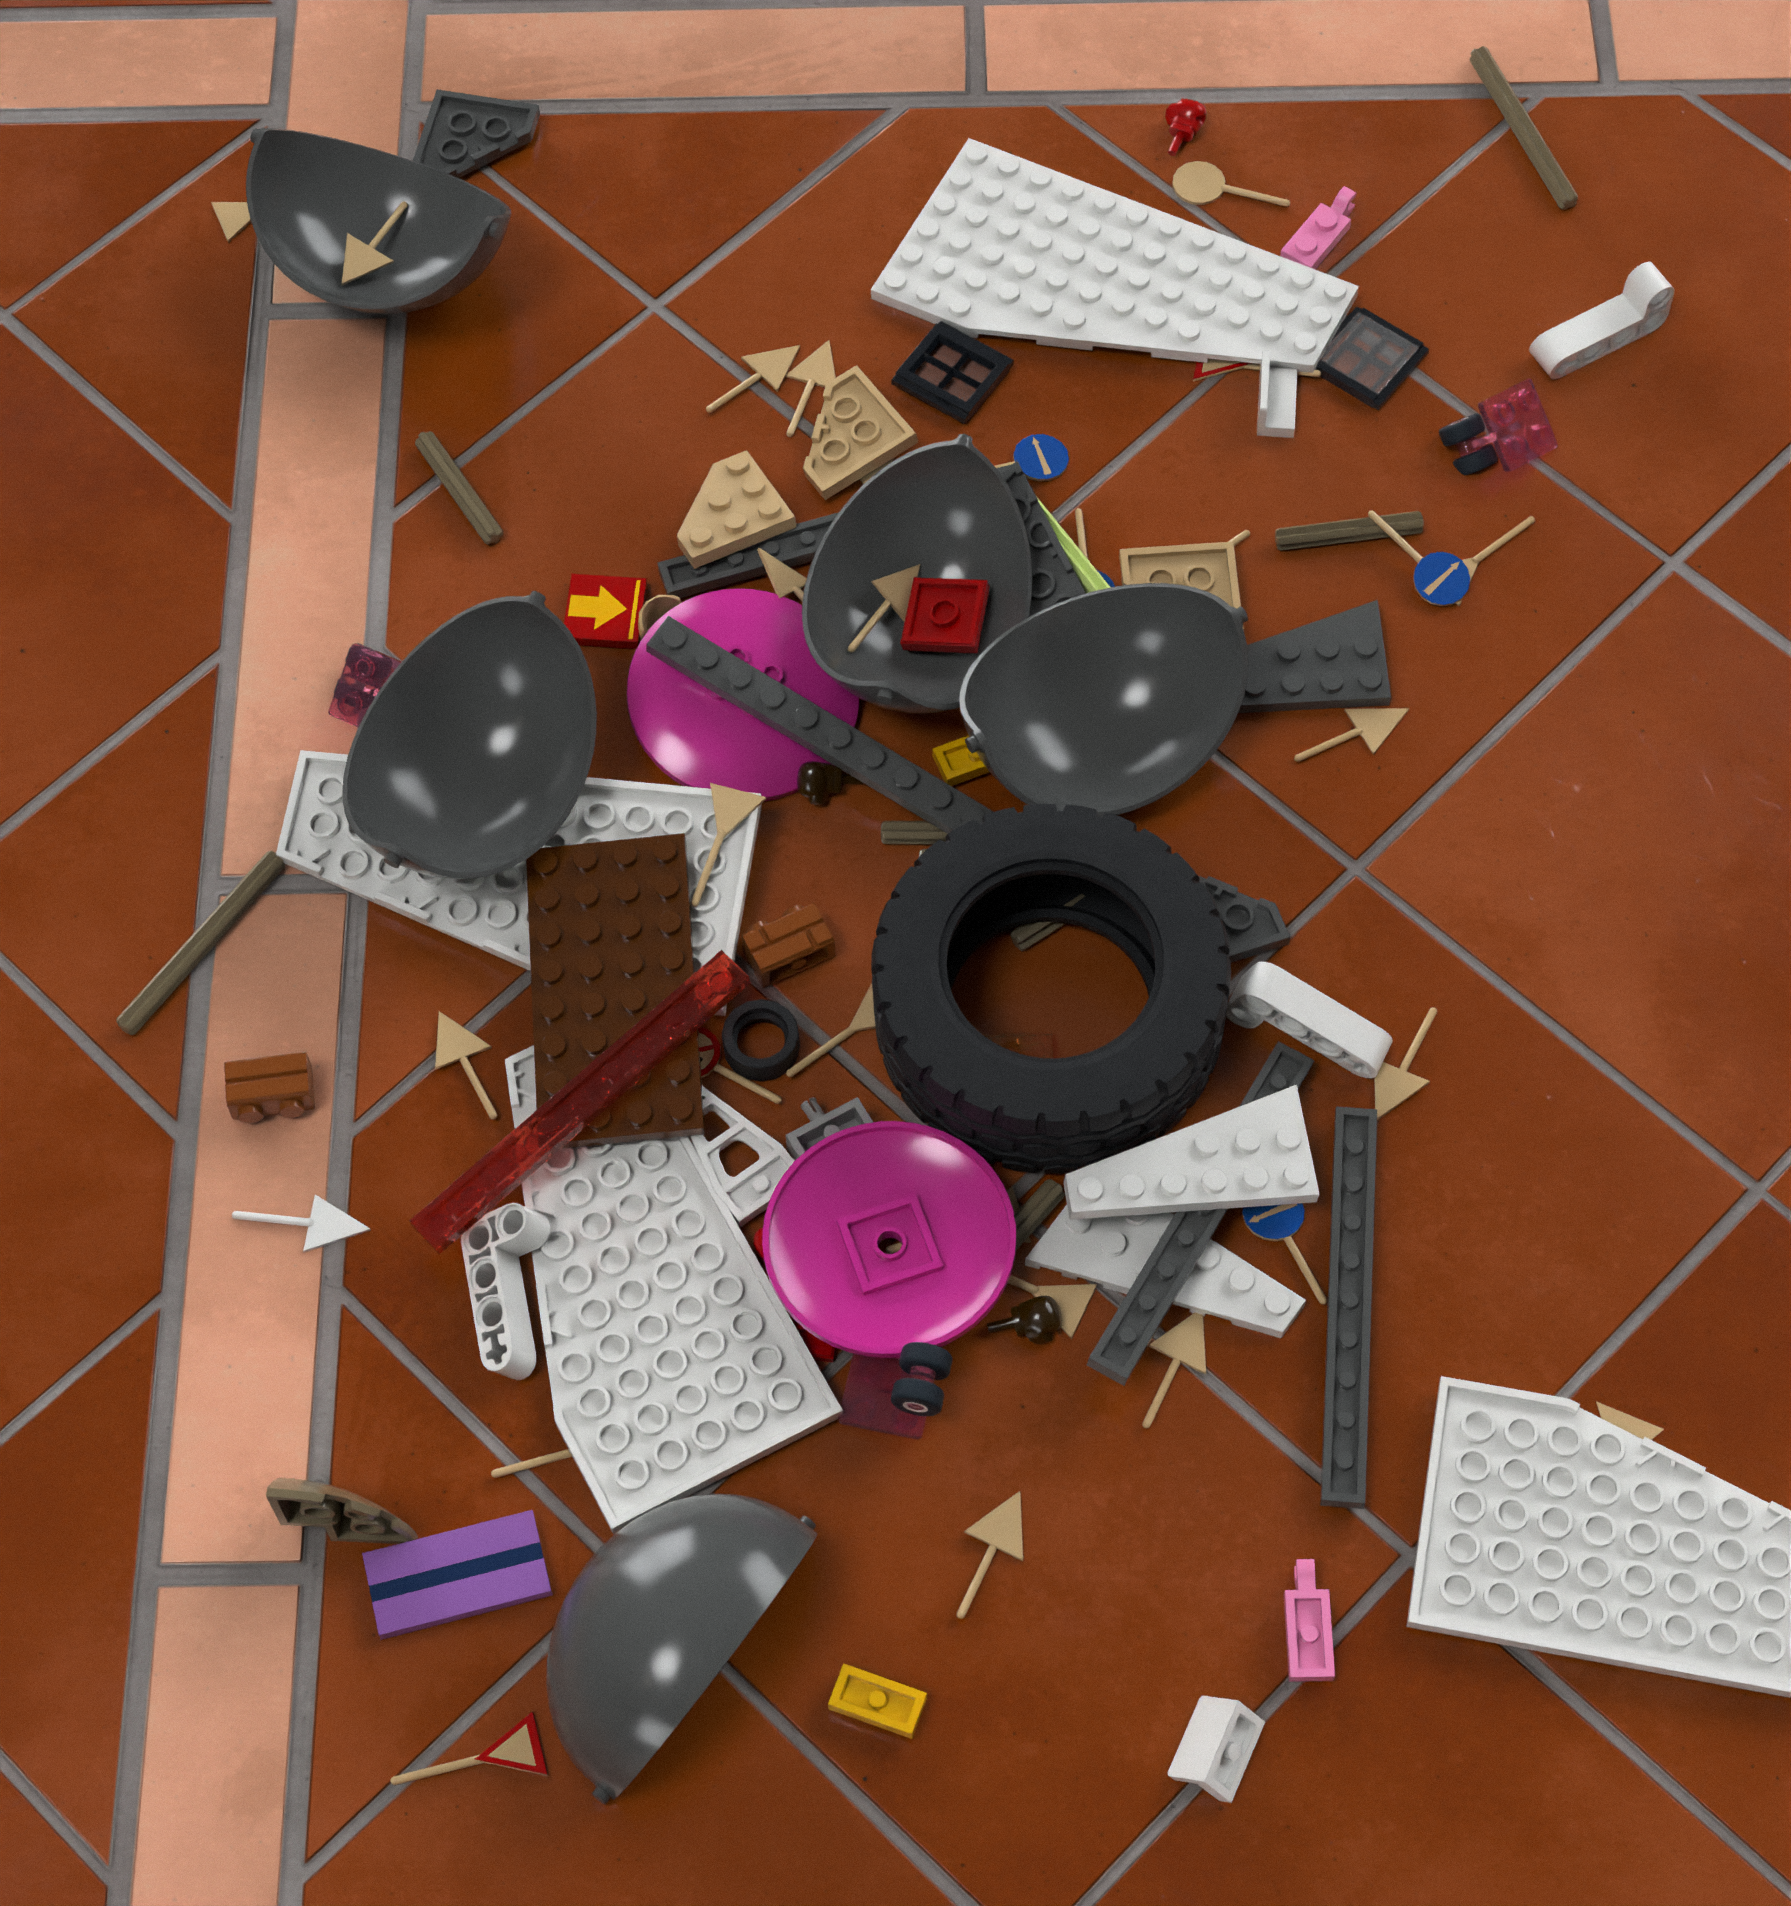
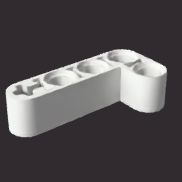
(1607, 326)
(1310, 1017)
(497, 1286)

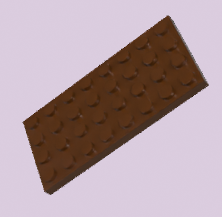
(603, 953)

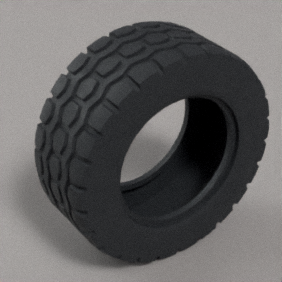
(1022, 873)

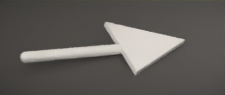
(325, 1224)

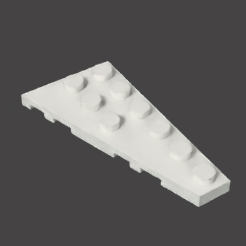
(1225, 1162)
(1118, 1247)

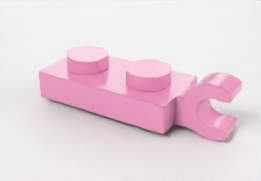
(1321, 231)
(1308, 1627)

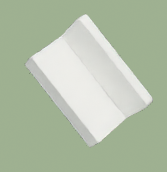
(1276, 400)
(1217, 1746)

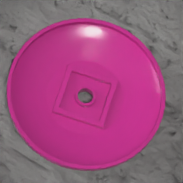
(706, 738)
(879, 1186)

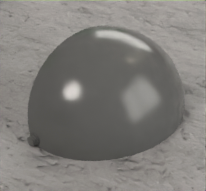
(318, 188)
(928, 509)
(1108, 696)
(475, 743)
(658, 1624)

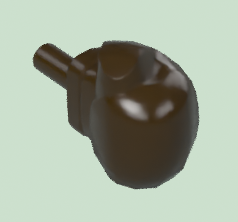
(820, 779)
(1034, 1318)

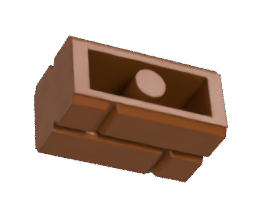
(787, 944)
(269, 1086)

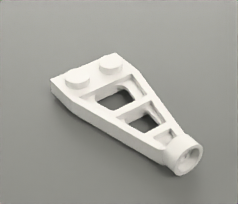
(751, 1189)

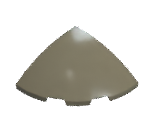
(339, 1511)

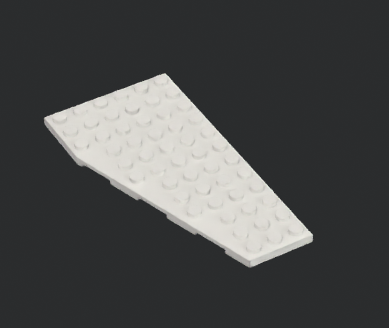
(1082, 268)
(494, 908)
(658, 1322)
(1596, 1545)

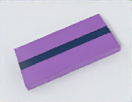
(456, 1574)

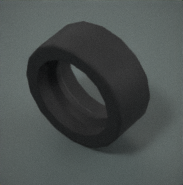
(757, 1012)

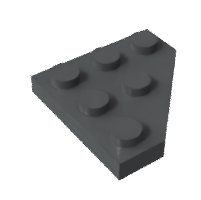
(473, 131)
(1249, 923)

